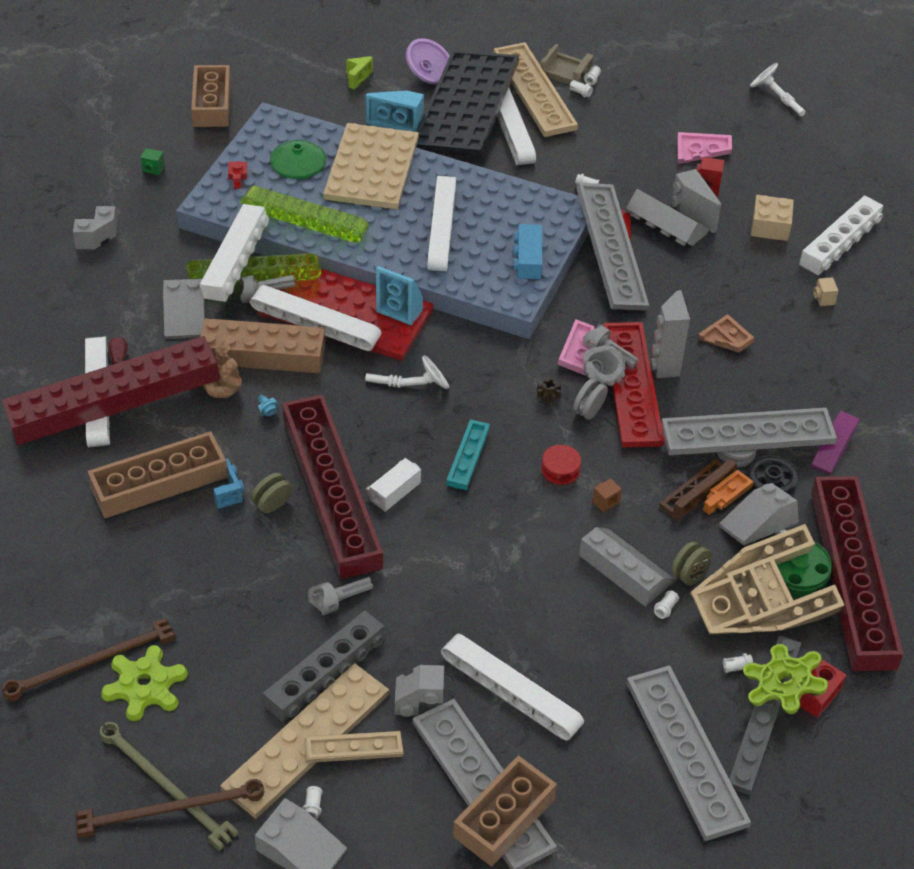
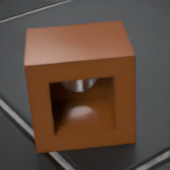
(606, 495)

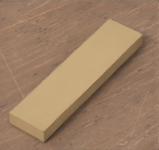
(353, 746)

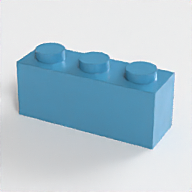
(528, 251)

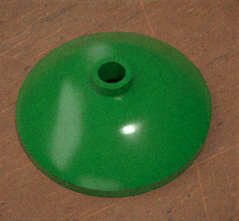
(298, 159)

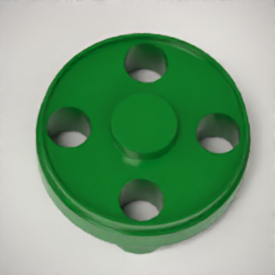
(807, 572)

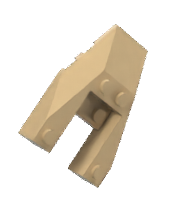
(752, 595)

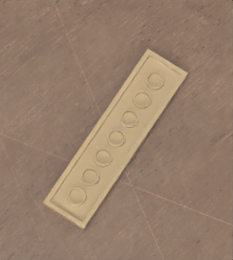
(538, 93)
(284, 756)

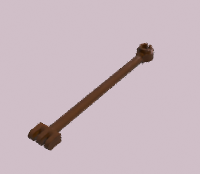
(161, 631)
(87, 822)

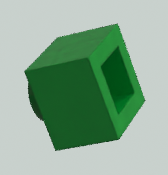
(152, 161)

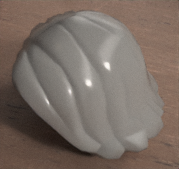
(604, 364)

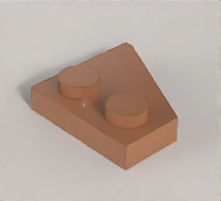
(727, 334)

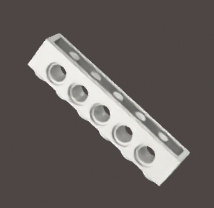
(841, 235)

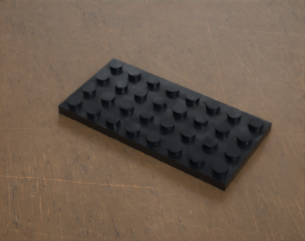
(466, 102)

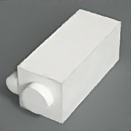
(394, 484)

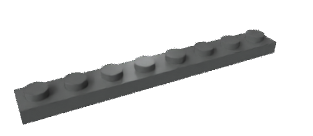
(758, 734)

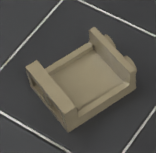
(564, 67)

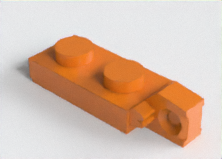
(727, 491)

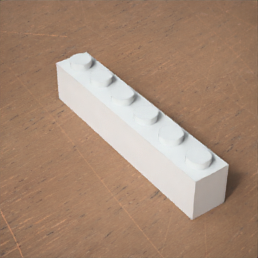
(234, 253)

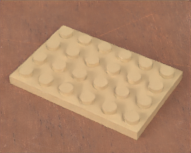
(371, 166)

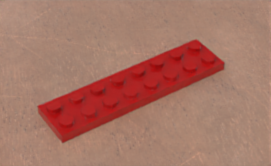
(635, 393)

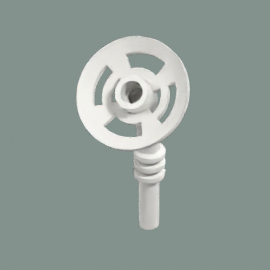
(766, 78)
(431, 375)

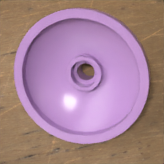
(427, 59)

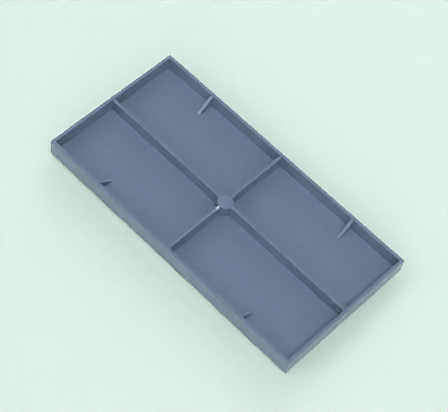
(485, 215)

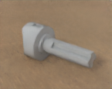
(251, 285)
(600, 337)
(328, 598)

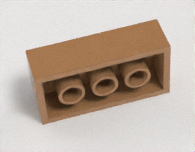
(211, 96)
(504, 810)

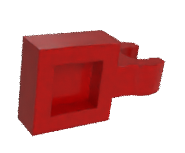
(237, 171)

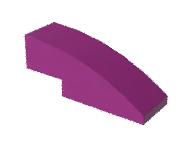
(830, 454)

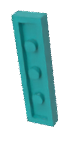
(468, 455)

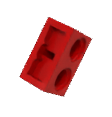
(835, 678)

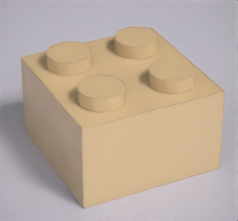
(772, 217)

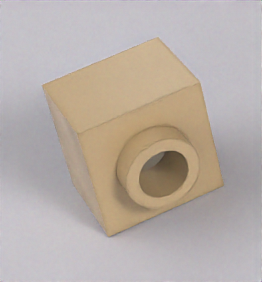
(826, 291)

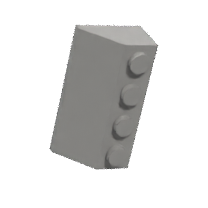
(666, 218)
(670, 337)
(624, 565)

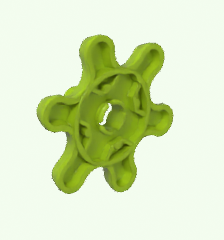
(785, 666)
(139, 695)

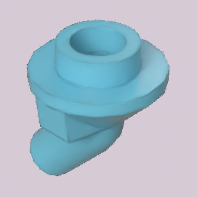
(268, 406)

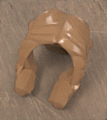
(229, 380)

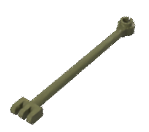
(218, 832)

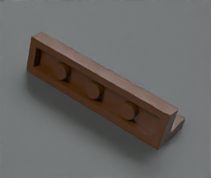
(697, 493)

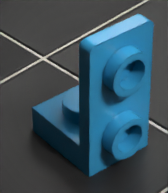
(230, 493)

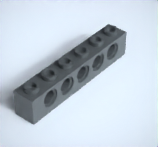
(323, 666)

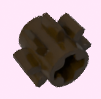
(549, 390)

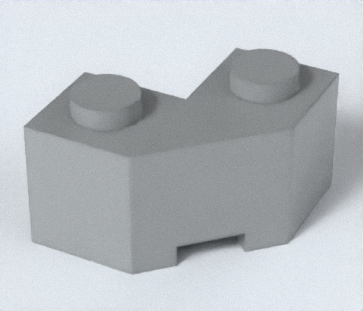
(91, 232)
(420, 686)

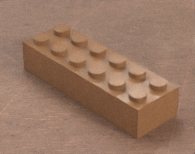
(268, 344)
(157, 474)

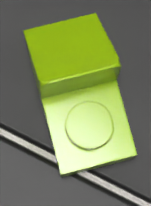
(358, 70)

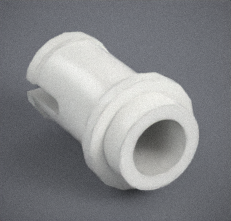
(591, 76)
(585, 90)
(583, 179)
(663, 608)
(736, 663)
(313, 800)

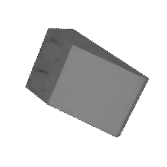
(695, 199)
(183, 308)
(761, 514)
(298, 840)

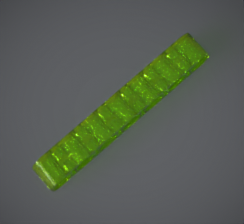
(307, 214)
(267, 267)

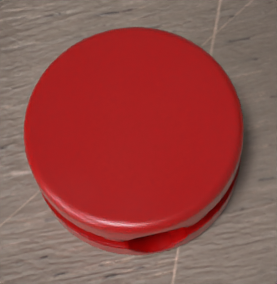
(561, 464)

